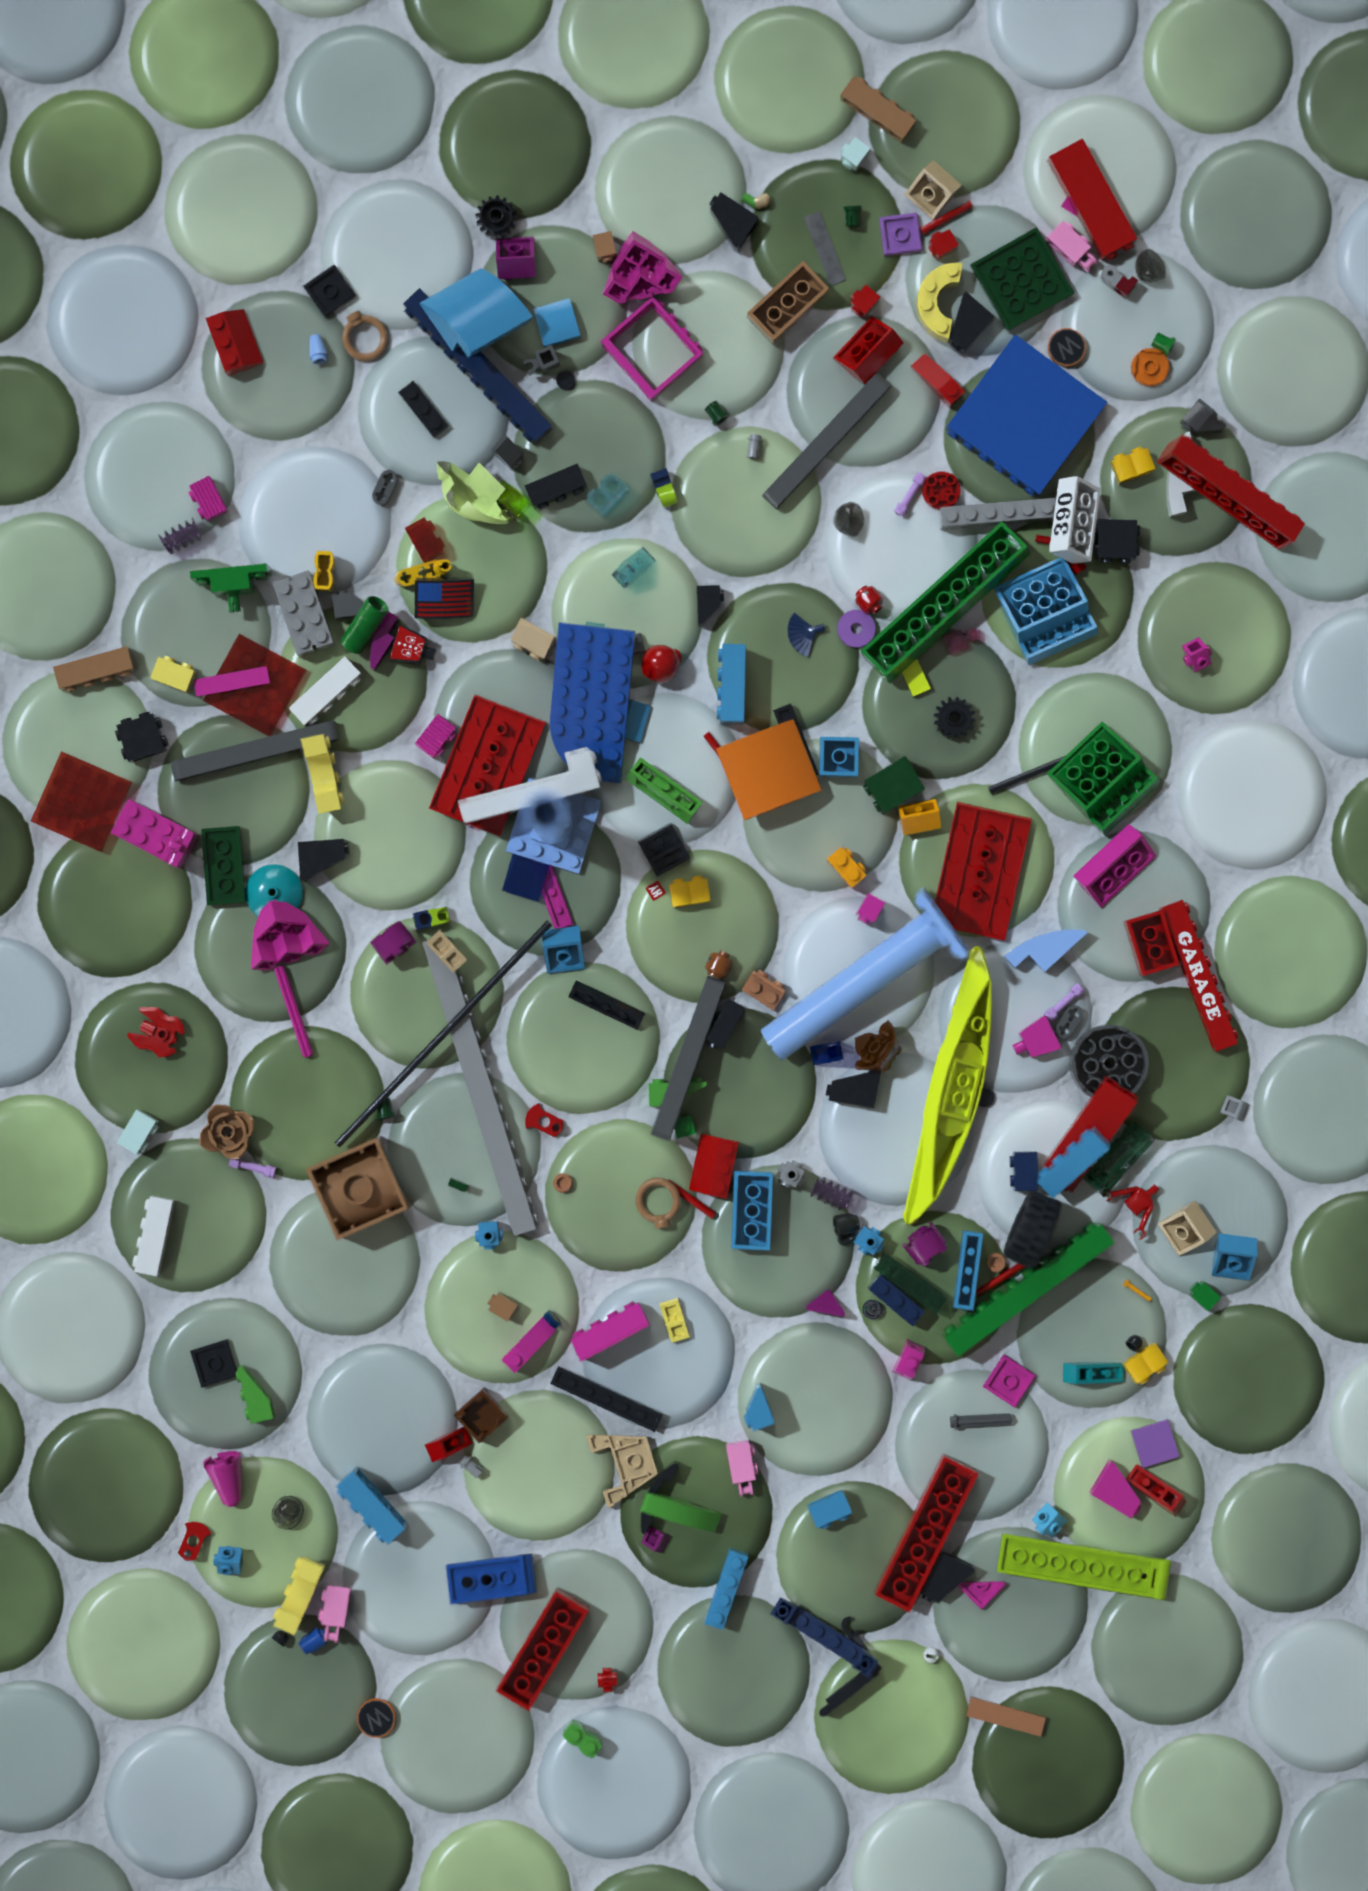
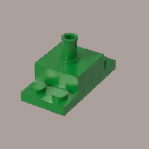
(231, 581)

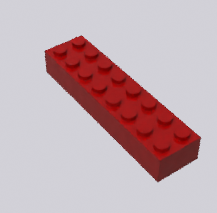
(1231, 492)
(926, 1532)

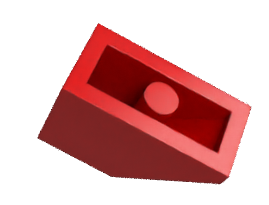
(448, 1444)

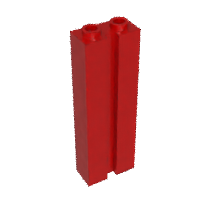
(1092, 200)
(1104, 1111)

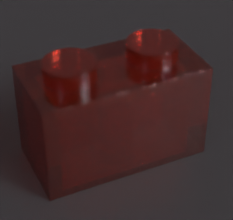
(424, 539)

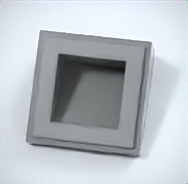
(1234, 1108)

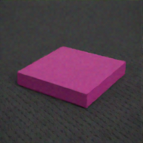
(1009, 1381)

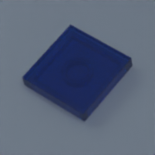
(525, 877)

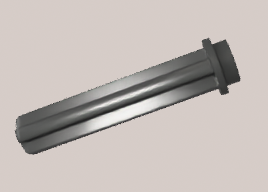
(980, 1420)

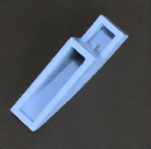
(1045, 948)

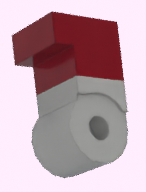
(1117, 282)

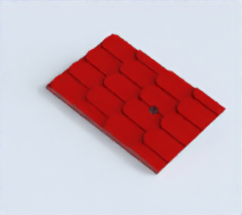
(479, 768)
(977, 887)

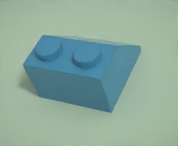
(563, 949)
(1234, 1256)
(758, 1411)

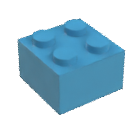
(838, 757)

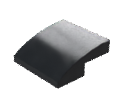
(663, 849)

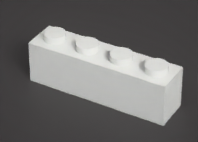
(325, 692)
(154, 1235)

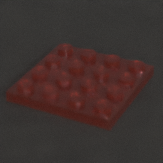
(260, 704)
(81, 801)

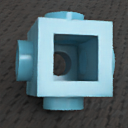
(1048, 1520)

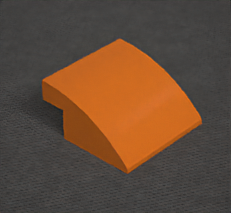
(769, 769)

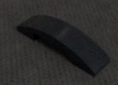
(667, 1474)

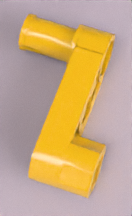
(412, 572)

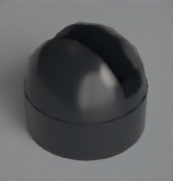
(1134, 1343)
(280, 1637)

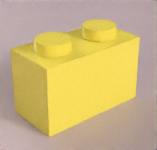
(173, 674)

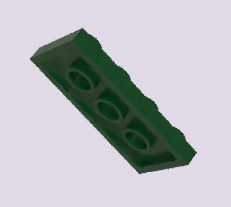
(223, 865)

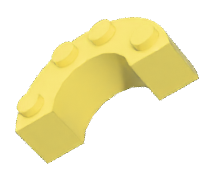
(926, 304)
(322, 773)
(298, 1595)

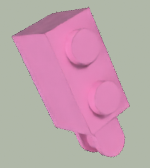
(1071, 246)
(741, 1464)
(334, 1610)

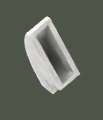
(1174, 493)

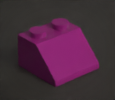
(515, 258)

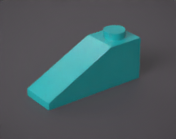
(1093, 1372)

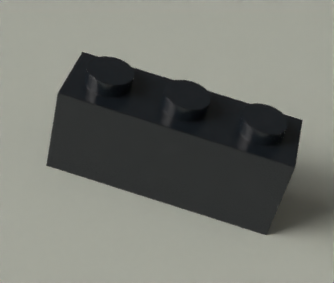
(556, 487)

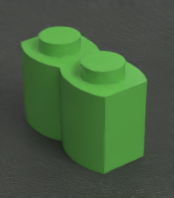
(587, 1741)

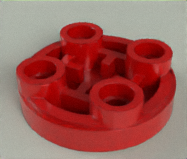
(941, 490)

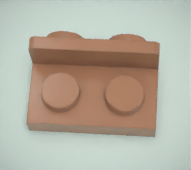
(763, 989)

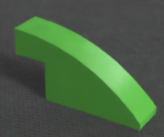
(681, 1512)

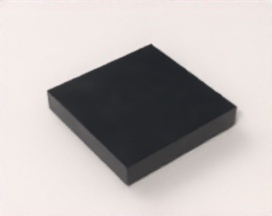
(329, 291)
(214, 1363)

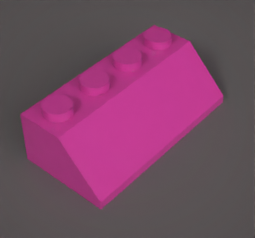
(1115, 865)
(609, 1331)

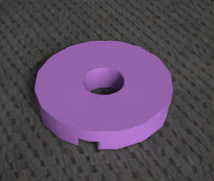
(856, 617)

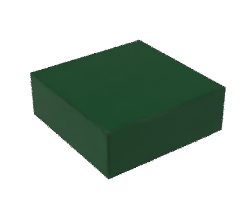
(458, 1184)

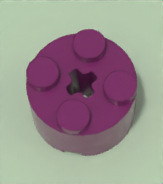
(393, 942)
(925, 1243)

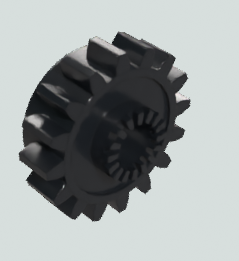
(492, 207)
(948, 726)

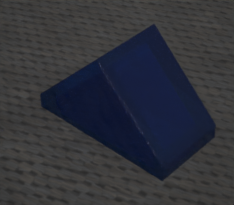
(826, 1053)

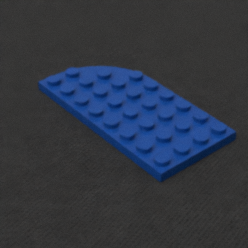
(592, 694)

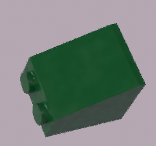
(893, 785)

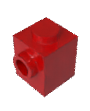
(942, 244)
(864, 301)

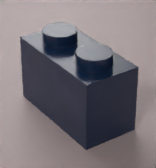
(1024, 1171)

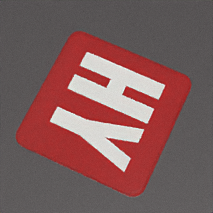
(655, 890)

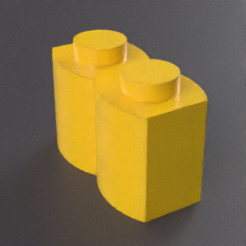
(1132, 465)
(323, 577)
(689, 892)
(1145, 1363)

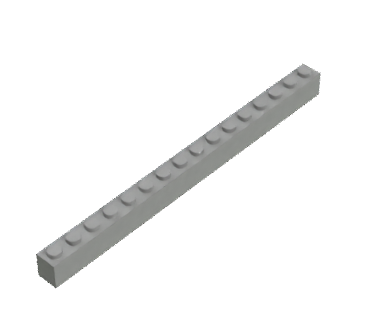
(483, 1097)

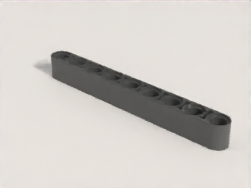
(826, 440)
(249, 751)
(688, 1058)

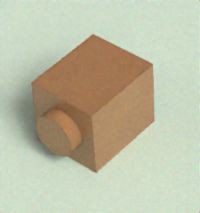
(604, 247)
(502, 1306)

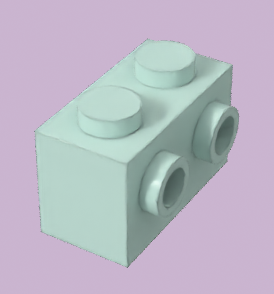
(138, 1132)

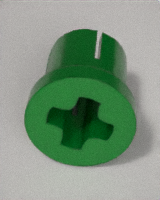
(1163, 343)

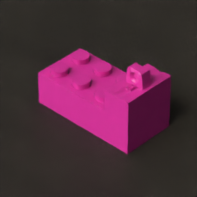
(155, 834)

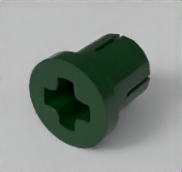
(852, 216)
(716, 413)
(385, 1111)

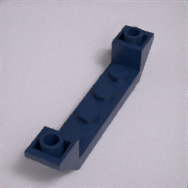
(825, 1635)

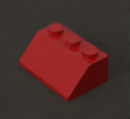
(234, 341)
(868, 350)
(713, 1165)

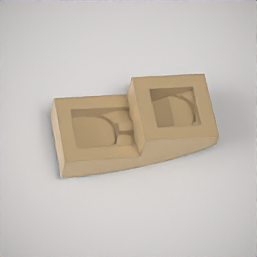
(446, 951)

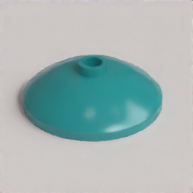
(277, 877)

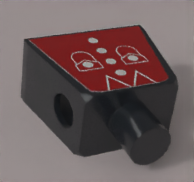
(410, 647)

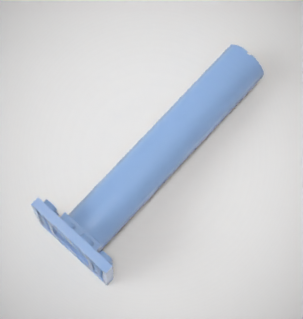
(555, 829)
(864, 978)

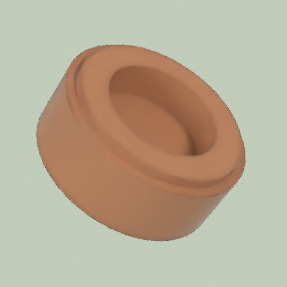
(562, 1182)
(996, 1262)

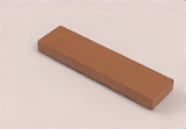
(1005, 1716)

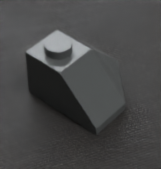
(1202, 419)

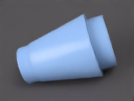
(318, 352)

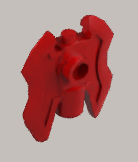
(159, 1032)

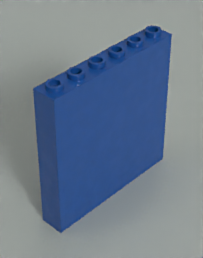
(1025, 416)

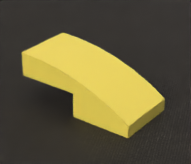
(674, 1320)

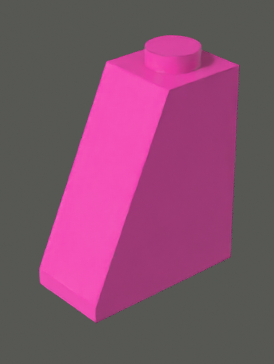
(1115, 1491)

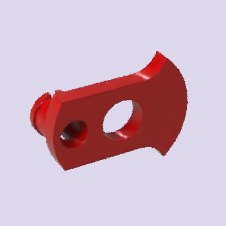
(533, 1116)
(193, 1529)

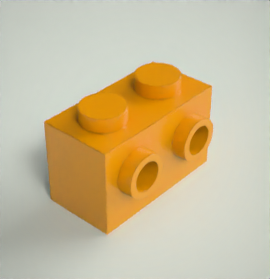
(919, 818)
(846, 867)

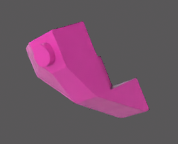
(640, 272)
(284, 936)

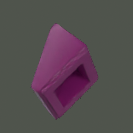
(655, 1539)

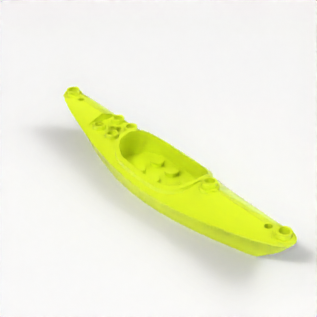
(953, 1087)

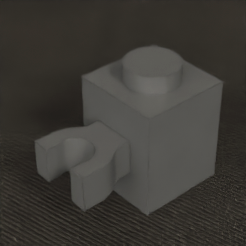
(545, 360)

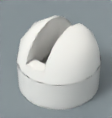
(932, 1651)

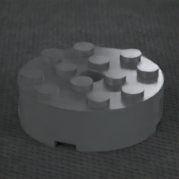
(1105, 1042)

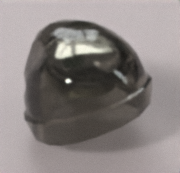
(1150, 266)
(849, 519)
(287, 1512)

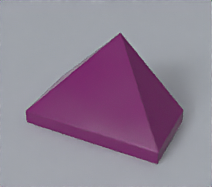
(826, 1304)

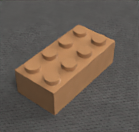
(788, 302)

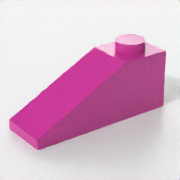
(528, 1345)

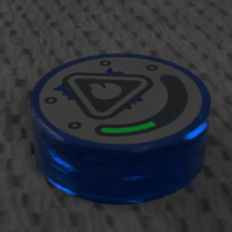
(871, 1309)
(552, 1319)

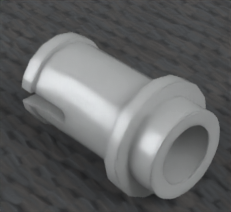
(754, 446)
(470, 1466)

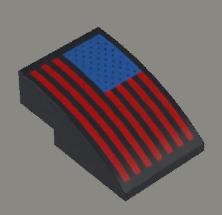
(444, 598)

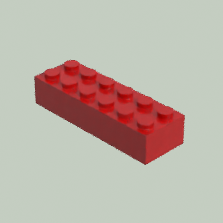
(542, 1649)

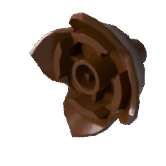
(877, 1050)

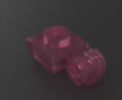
(957, 641)

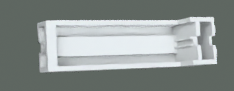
(580, 778)

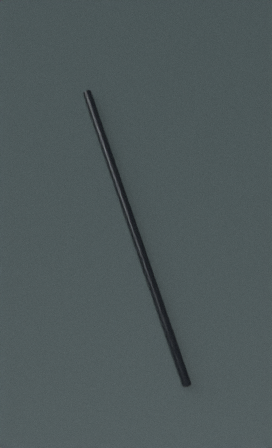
(443, 1033)

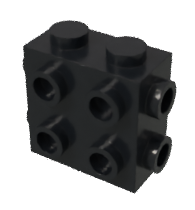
(1116, 540)
(141, 737)

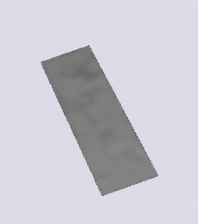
(825, 248)

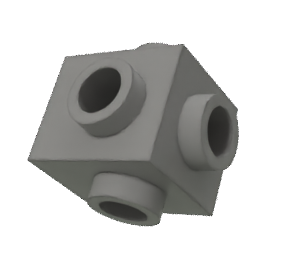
(784, 1169)

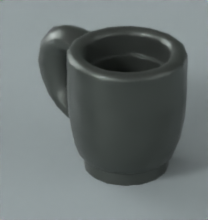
(844, 1225)

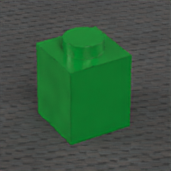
(684, 1127)
(1204, 1295)

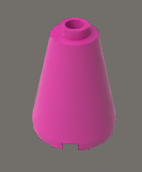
(226, 1476)

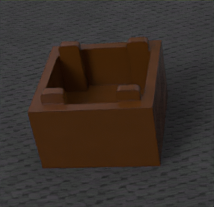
(481, 1415)

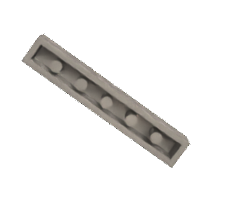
(994, 513)

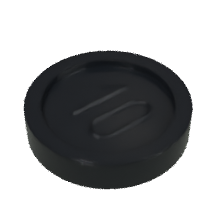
(565, 380)
(986, 1097)

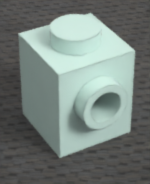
(854, 154)

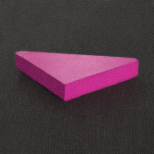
(982, 1592)

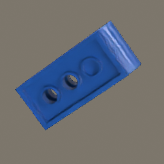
(509, 1574)

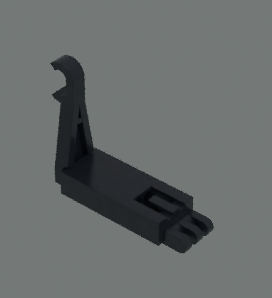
(855, 1683)

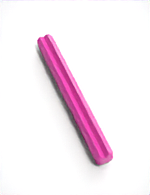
(293, 1011)

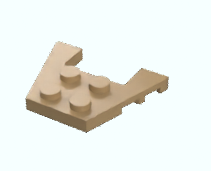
(632, 1460)

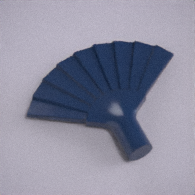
(802, 634)

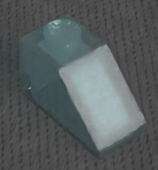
(633, 567)

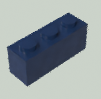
(896, 1299)

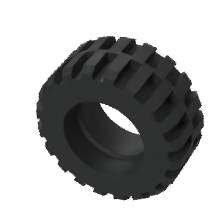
(1032, 1229)

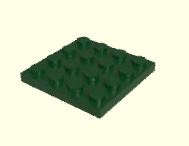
(1022, 279)

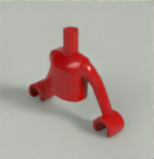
(1138, 1202)

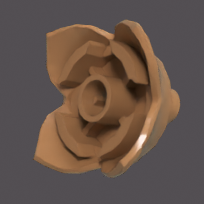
(213, 1137)

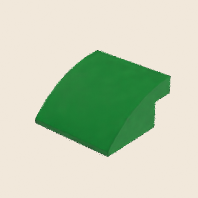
(1103, 778)

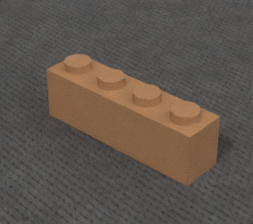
(878, 109)
(94, 668)

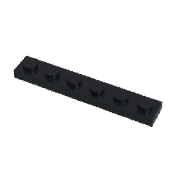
(606, 1398)

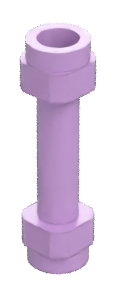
(902, 507)
(1076, 991)
(268, 1171)

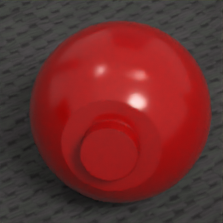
(661, 663)

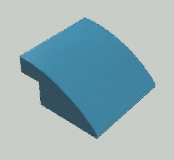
(475, 312)
(1046, 610)

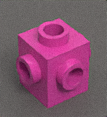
(1197, 654)

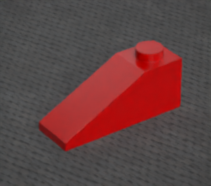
(938, 380)
(1156, 1490)

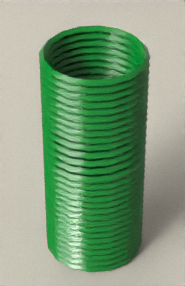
(364, 624)

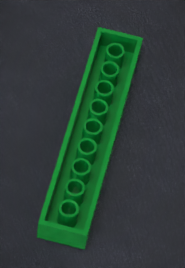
(945, 602)
(1028, 1288)

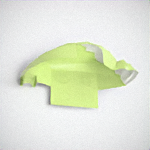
(473, 494)

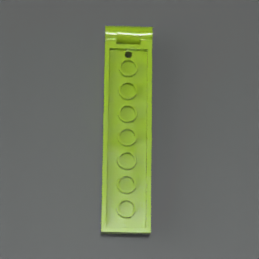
(1084, 1566)

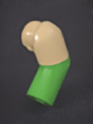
(757, 202)

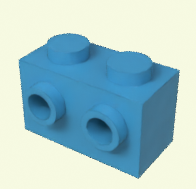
(829, 1509)

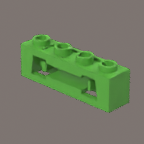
(663, 790)

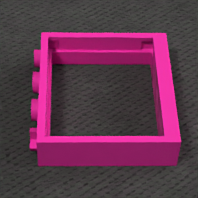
(671, 321)

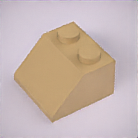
(932, 189)
(532, 640)
(1187, 1228)

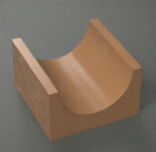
(358, 1188)

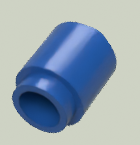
(313, 1641)

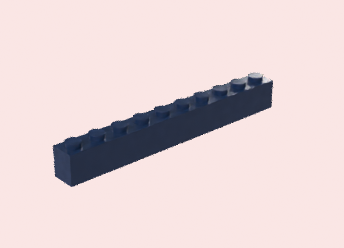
(485, 375)

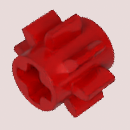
(607, 1679)

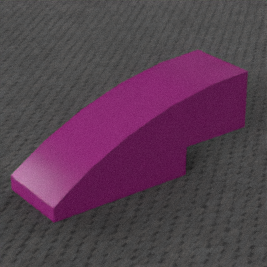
(382, 640)

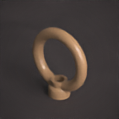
(356, 319)
(660, 1220)

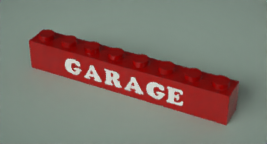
(1198, 976)

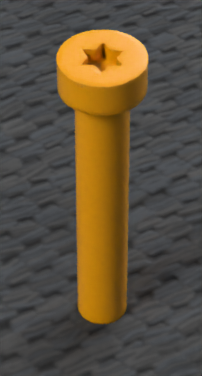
(1136, 1290)

